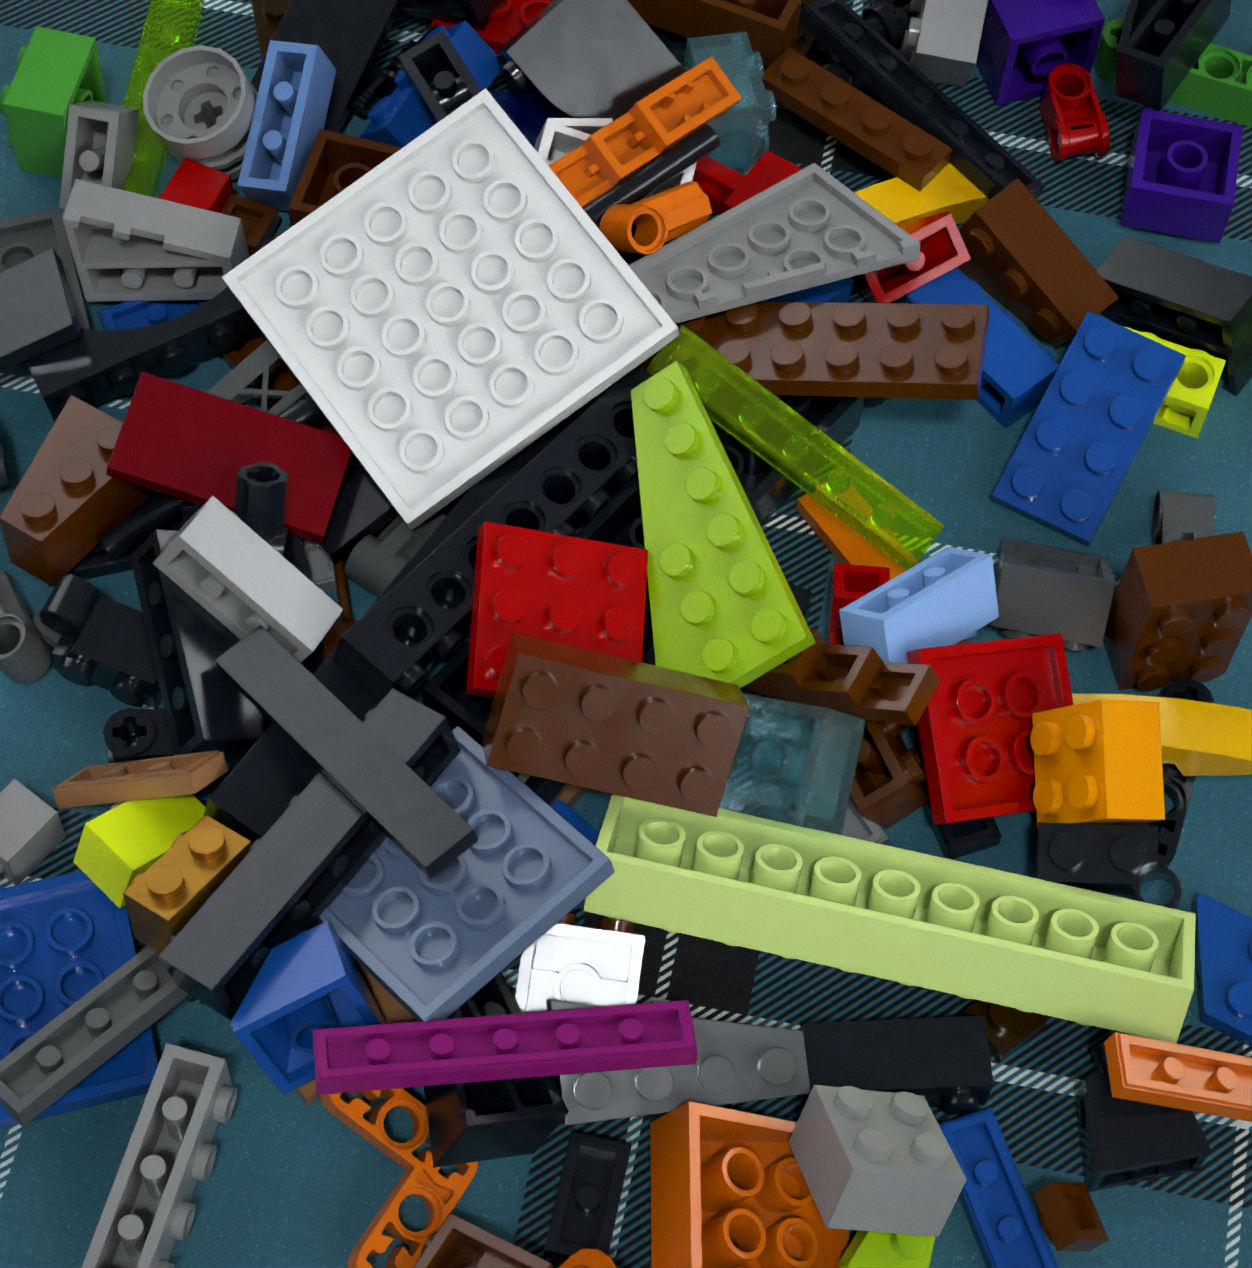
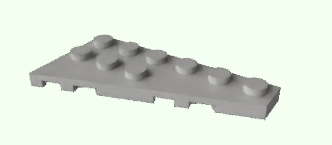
(774, 245)

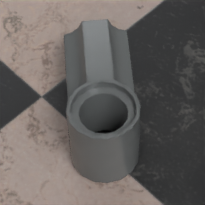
(379, 559)
(22, 651)

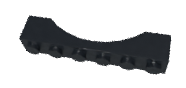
(109, 362)

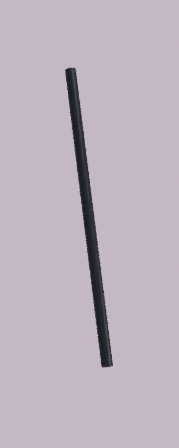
(305, 411)

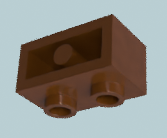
(888, 775)

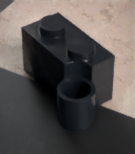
(101, 642)
(1102, 858)

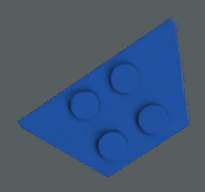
(1224, 968)

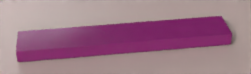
(503, 1047)

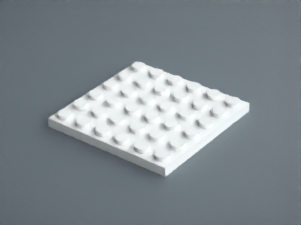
(450, 308)

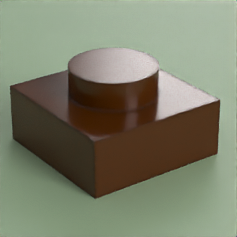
(257, 219)
(1070, 1217)

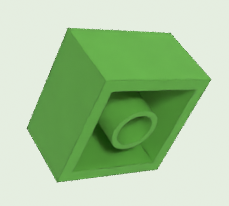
(50, 76)

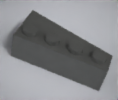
(731, 1067)

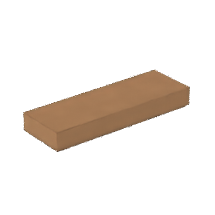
(140, 779)

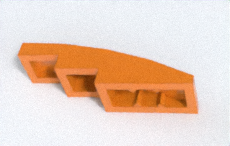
(646, 131)

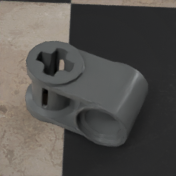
(1182, 516)

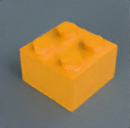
(1098, 763)

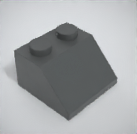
(1053, 593)

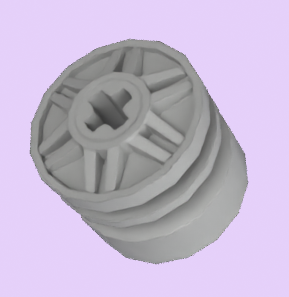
(201, 107)

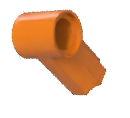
(656, 219)

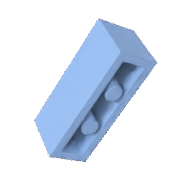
(925, 606)

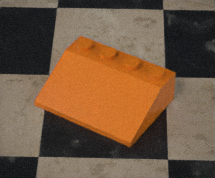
(733, 1194)

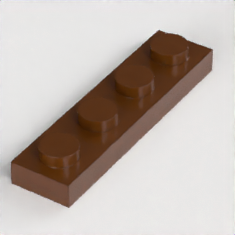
(856, 119)

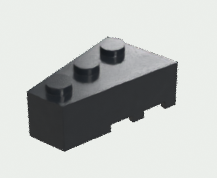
(1163, 44)

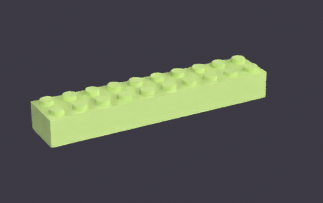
(900, 916)

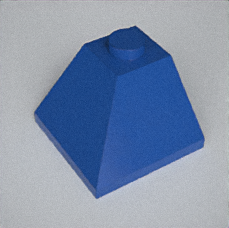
(299, 989)

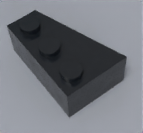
(1183, 303)
(494, 1116)

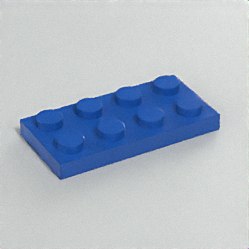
(1088, 428)

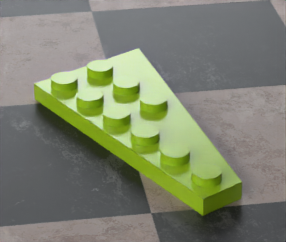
(710, 569)

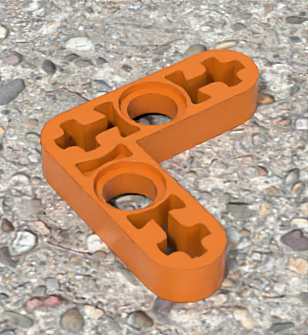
(418, 1180)

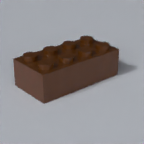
(614, 725)

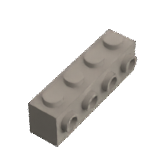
(164, 1162)

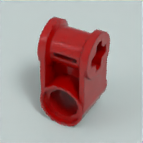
(1073, 114)

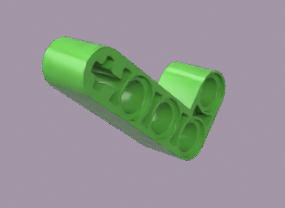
(1215, 85)

